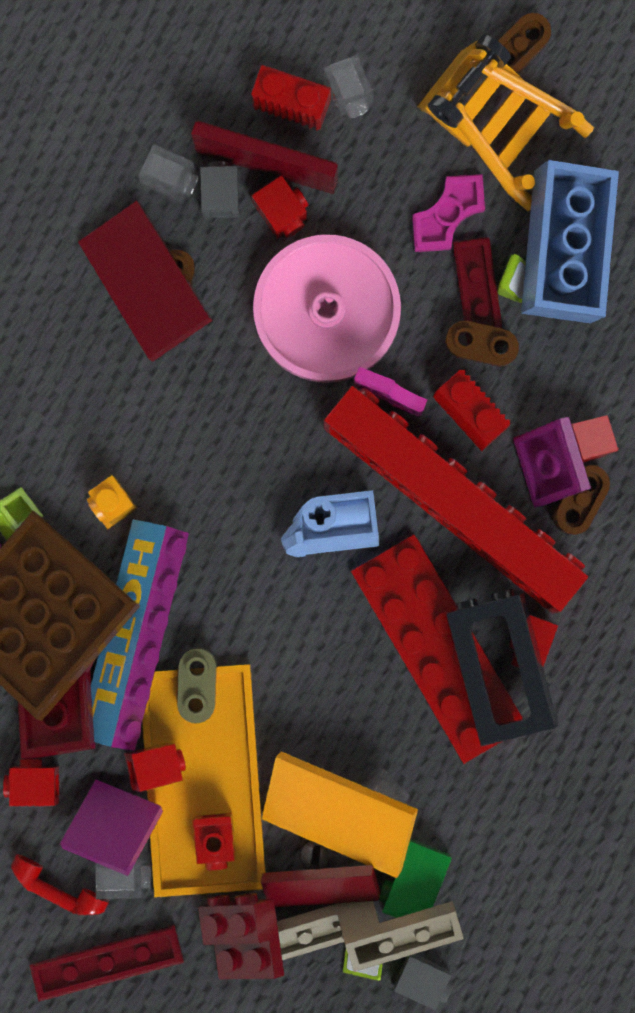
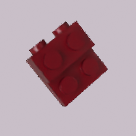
(242, 936)

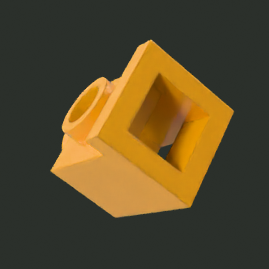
(110, 502)

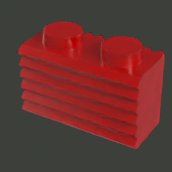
(291, 97)
(471, 410)

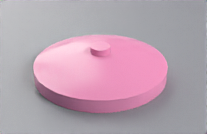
(326, 308)

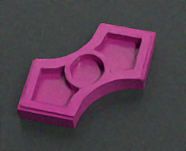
(435, 227)
(390, 392)

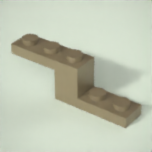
(364, 936)

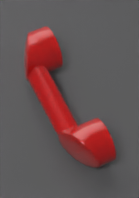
(27, 873)

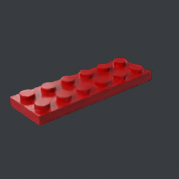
(413, 611)

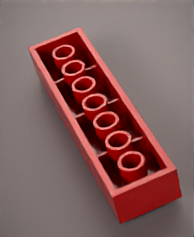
(454, 500)

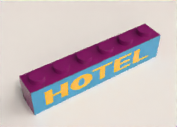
(129, 660)

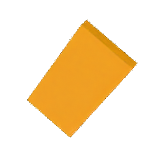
(339, 814)

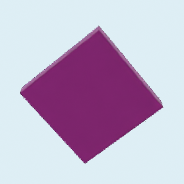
(551, 462)
(111, 827)

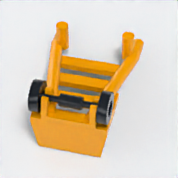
(461, 76)

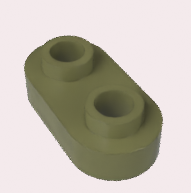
(197, 685)

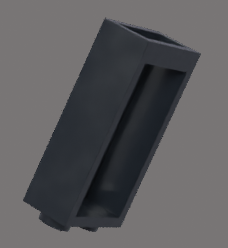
(529, 661)

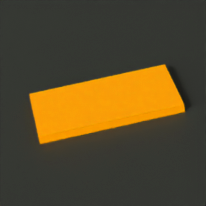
(217, 780)

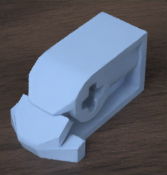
(347, 525)

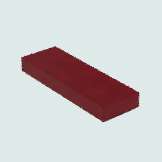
(477, 283)
(321, 886)

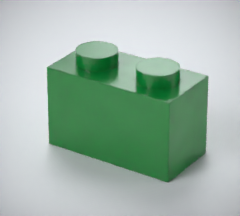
(417, 883)

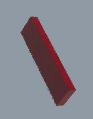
(106, 963)

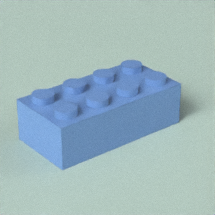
(570, 242)

